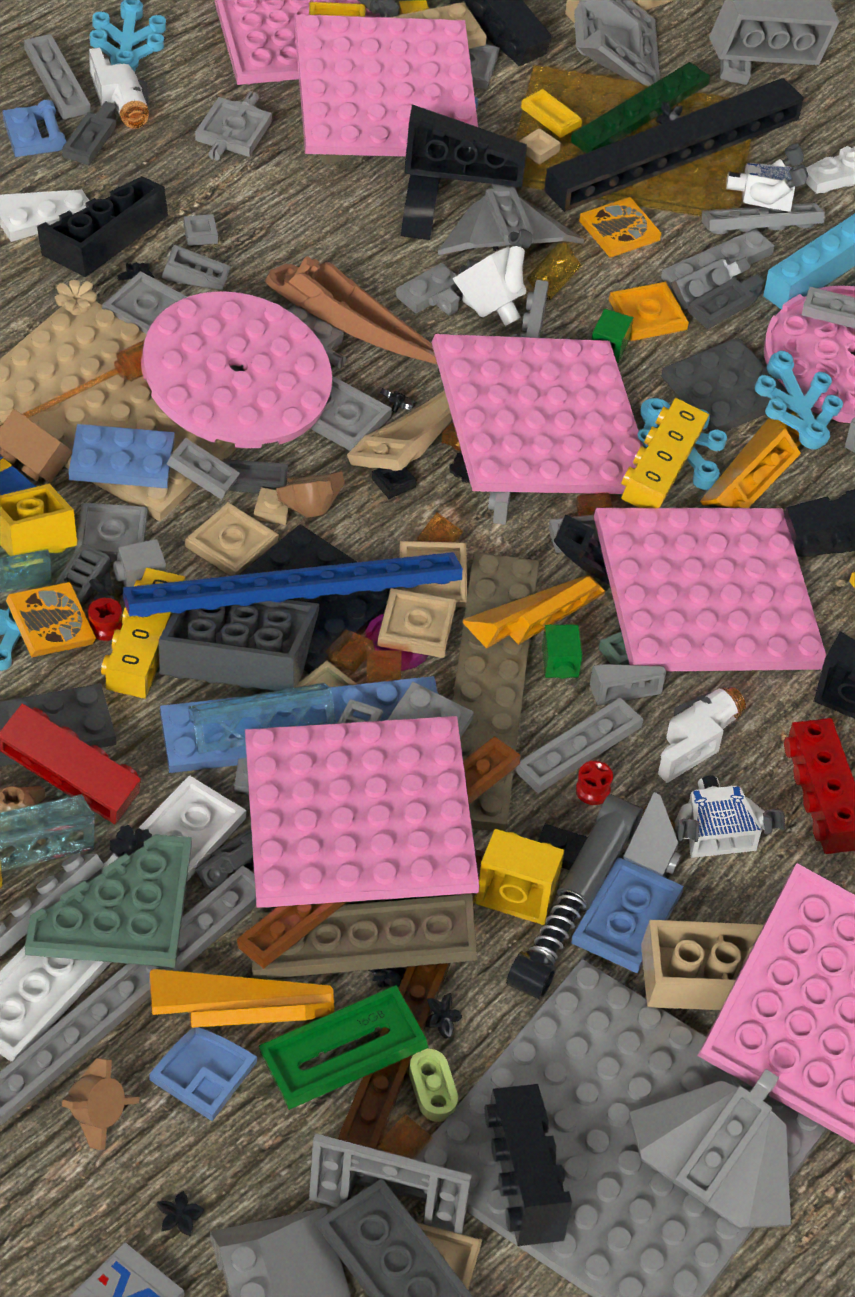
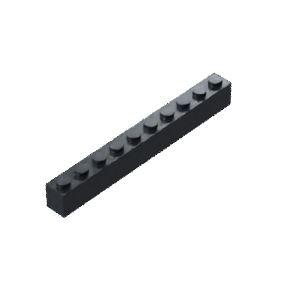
(672, 144)

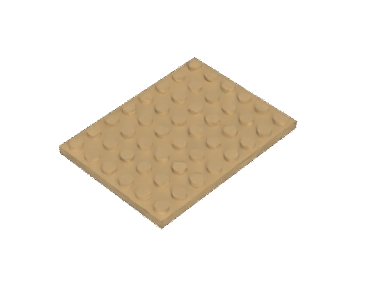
(72, 351)

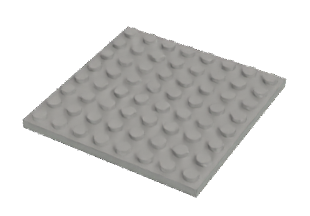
(596, 1061)

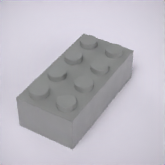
(774, 30)

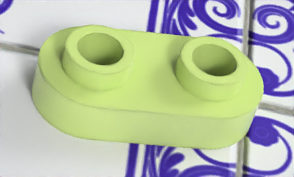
(433, 1088)

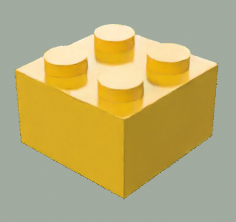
(36, 521)
(519, 876)

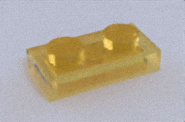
(556, 269)

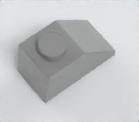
(654, 841)

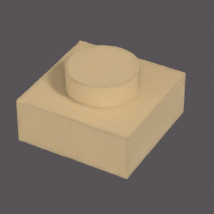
(540, 146)
(269, 508)

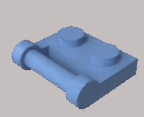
(24, 131)

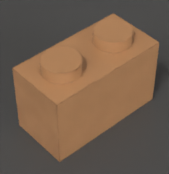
(32, 446)

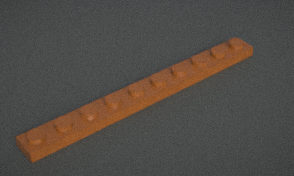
(291, 923)

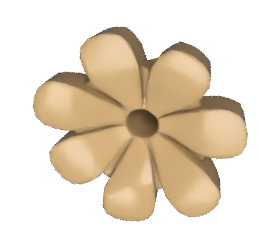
(75, 297)

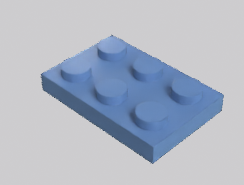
(121, 456)
(622, 912)

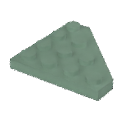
(124, 913)

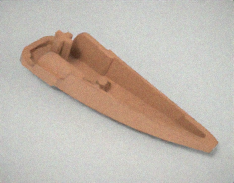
(345, 305)

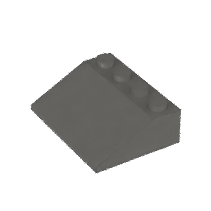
(239, 644)

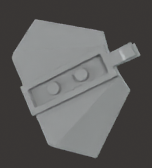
(498, 215)
(721, 1150)

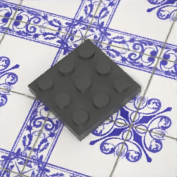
(721, 384)

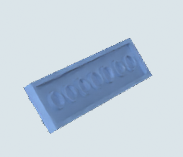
(180, 734)

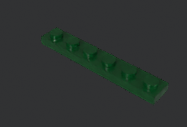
(640, 108)

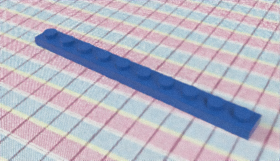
(291, 584)

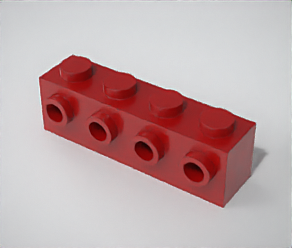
(69, 763)
(825, 781)

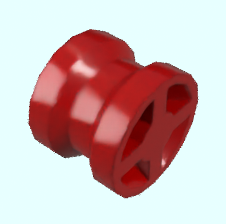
(111, 611)
(601, 777)

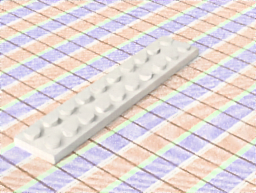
(40, 988)

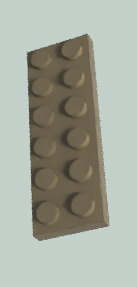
(381, 938)

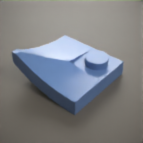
(203, 1070)

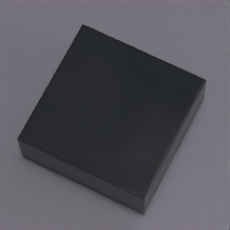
(393, 482)

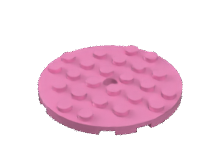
(816, 348)
(192, 380)

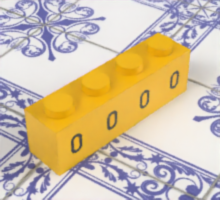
(664, 456)
(136, 646)

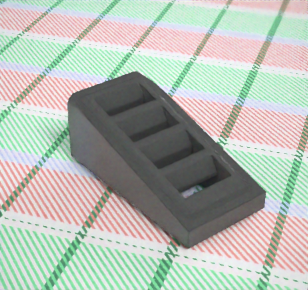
(87, 561)

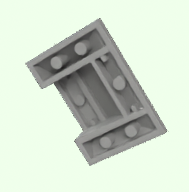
(618, 38)
(342, 1164)
(279, 1258)

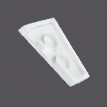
(832, 172)
(25, 211)

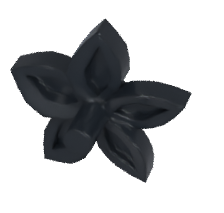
(668, 114)
(133, 269)
(399, 400)
(105, 588)
(388, 976)
(443, 1016)
(179, 1213)

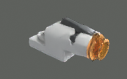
(121, 87)
(698, 730)

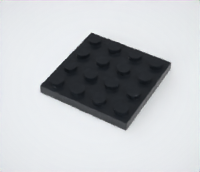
(336, 612)

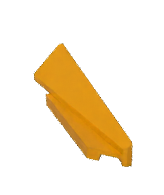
(755, 466)
(530, 614)
(236, 1000)

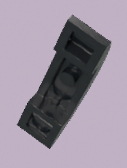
(420, 207)
(578, 545)

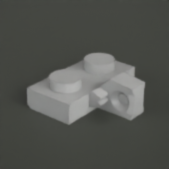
(431, 288)

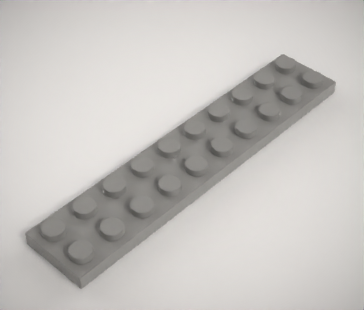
(348, 412)

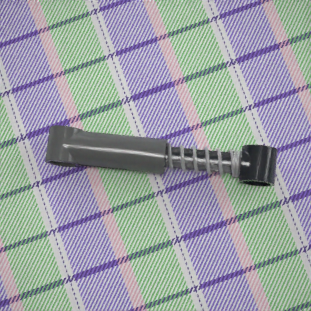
(614, 826)

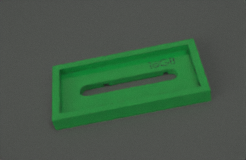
(292, 1049)

